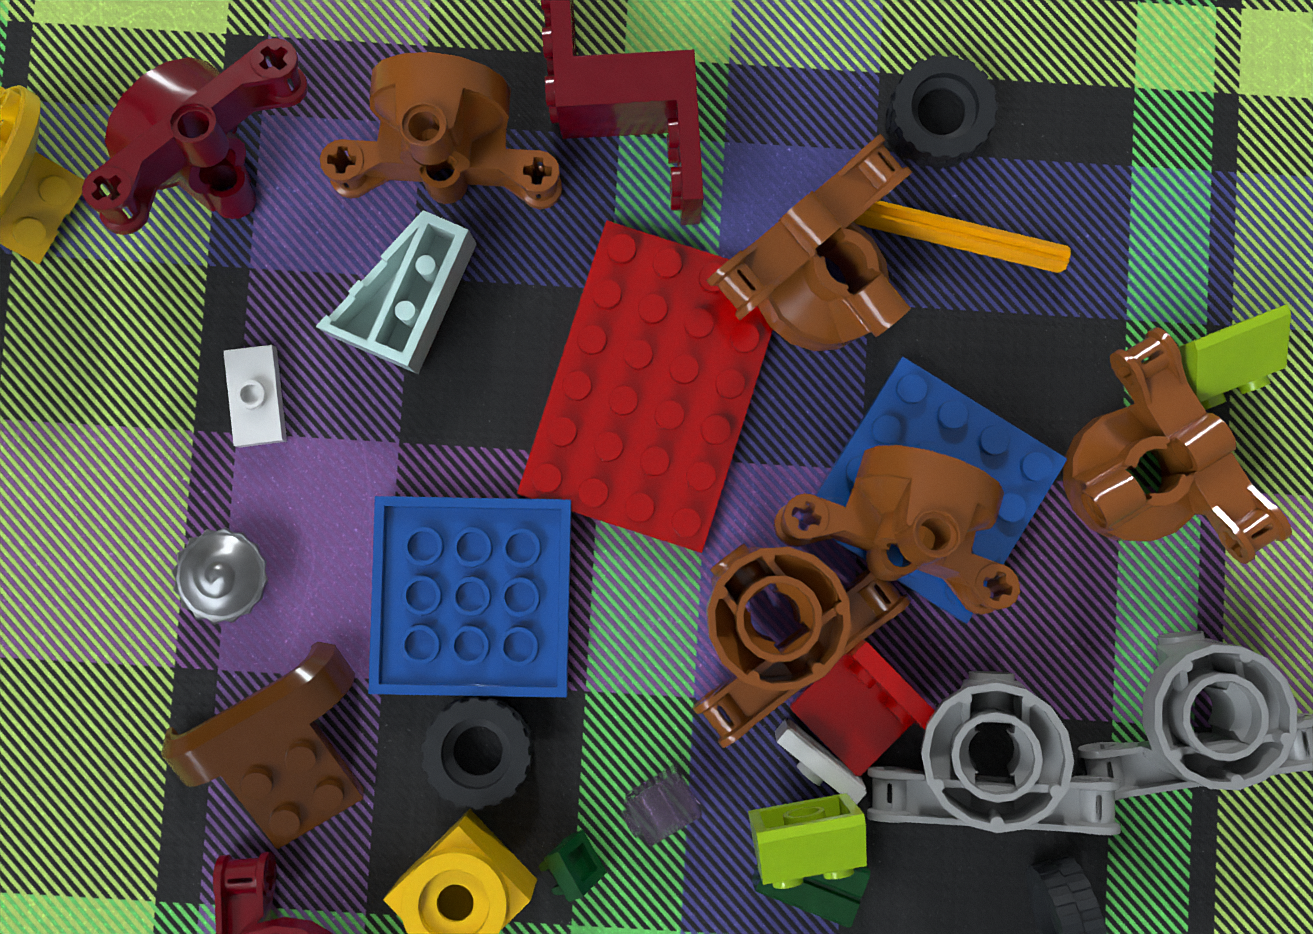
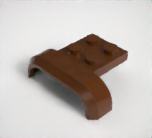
(275, 750)

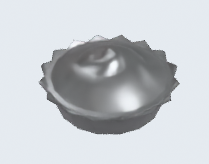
(220, 575)

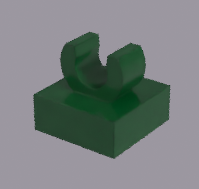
(574, 866)

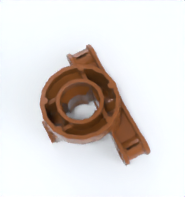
(436, 117)
(791, 280)
(1193, 457)
(923, 507)
(769, 675)

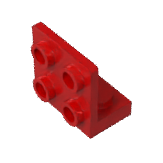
(860, 707)

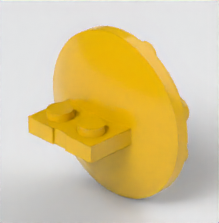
(32, 187)

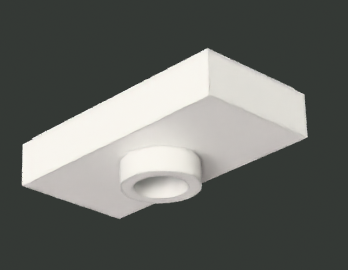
(255, 396)
(818, 762)

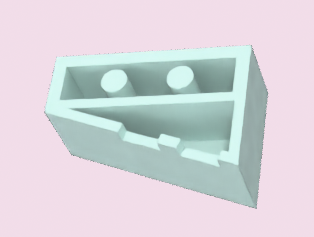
(405, 294)

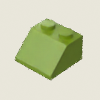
(1237, 356)
(808, 840)

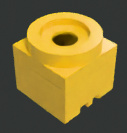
(462, 884)

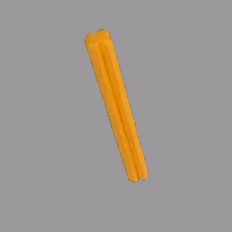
(966, 236)

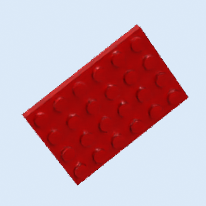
(648, 391)

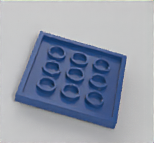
(932, 416)
(470, 596)

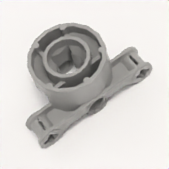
(1251, 719)
(1040, 780)

